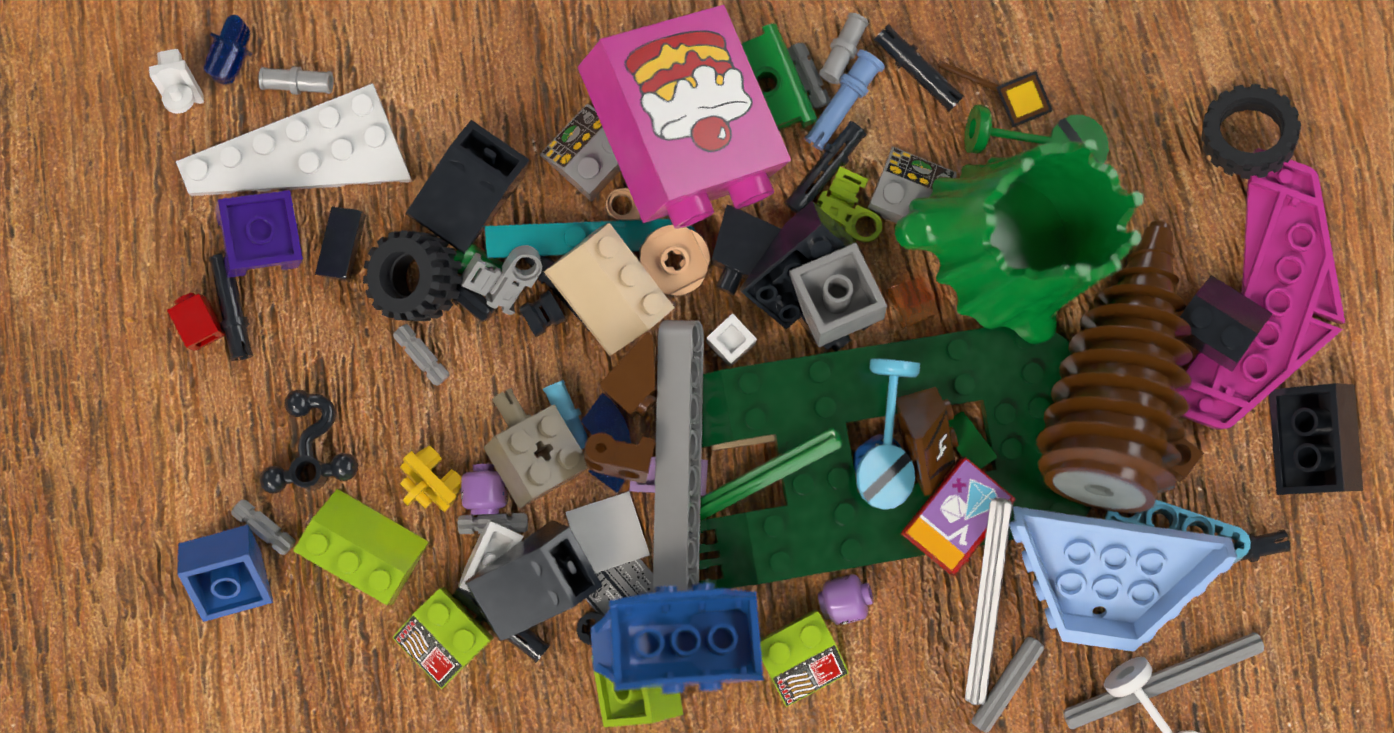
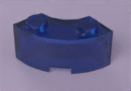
(606, 418)

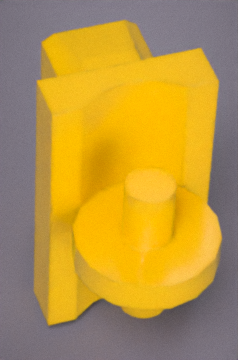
(424, 484)

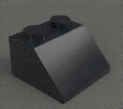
(1223, 322)

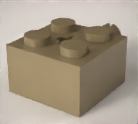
(527, 435)

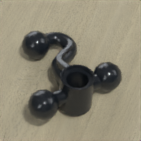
(342, 467)

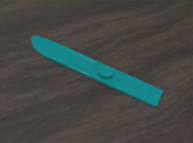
(560, 238)

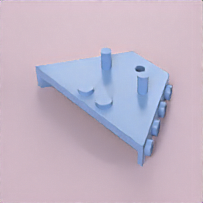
(1127, 568)

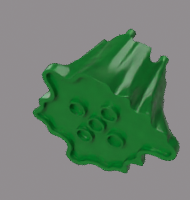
(1024, 234)

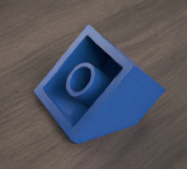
(224, 573)

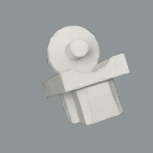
(175, 82)

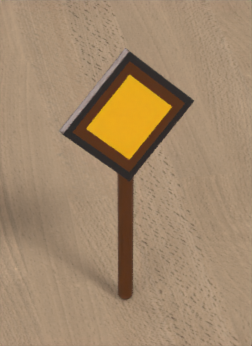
(1021, 98)

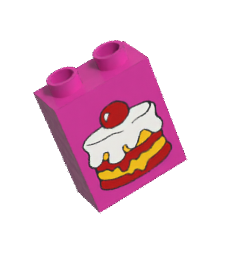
(684, 116)

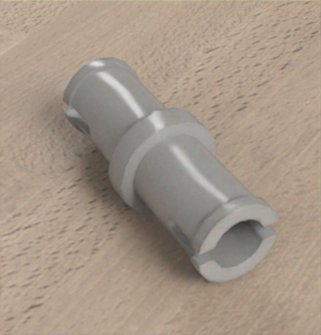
(843, 48)
(296, 80)

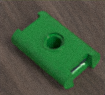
(771, 59)

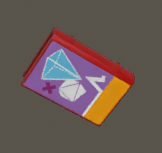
(955, 516)

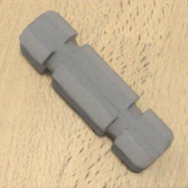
(421, 354)
(468, 523)
(263, 527)

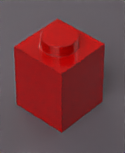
(195, 321)

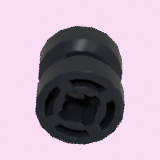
(536, 319)

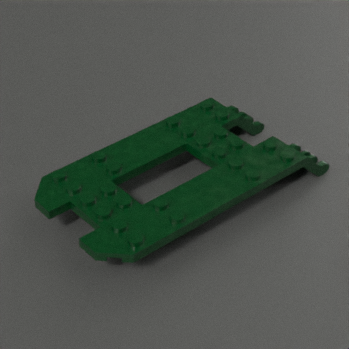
(824, 515)

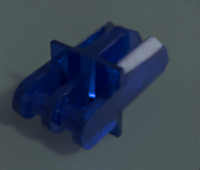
(228, 51)

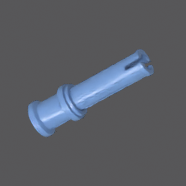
(852, 86)

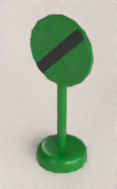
(1070, 129)

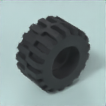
(388, 276)

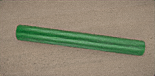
(770, 472)

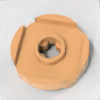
(693, 266)

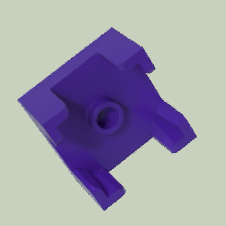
(259, 232)

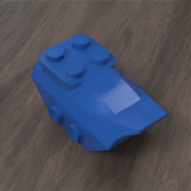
(679, 639)

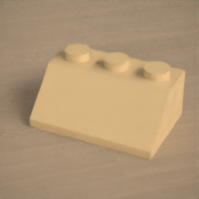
(609, 289)

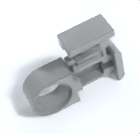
(499, 285)

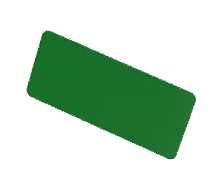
(971, 442)

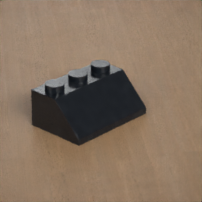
(1316, 439)

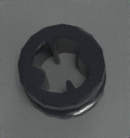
(586, 636)

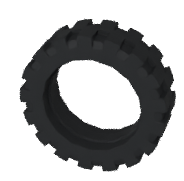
(1252, 99)

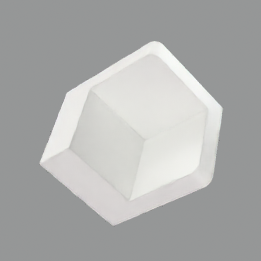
(731, 340)

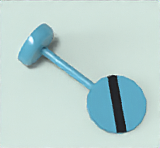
(886, 471)

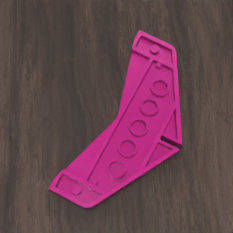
(1289, 274)

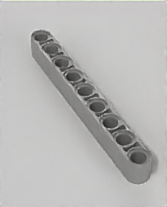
(678, 454)

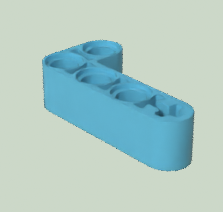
(1181, 519)

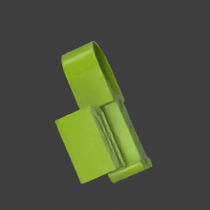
(841, 201)

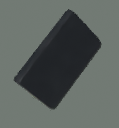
(340, 243)

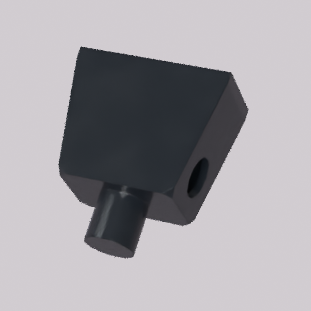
(740, 247)

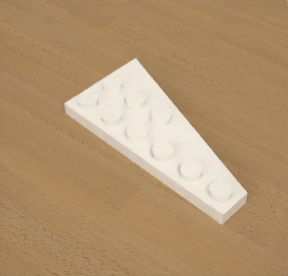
(316, 148)

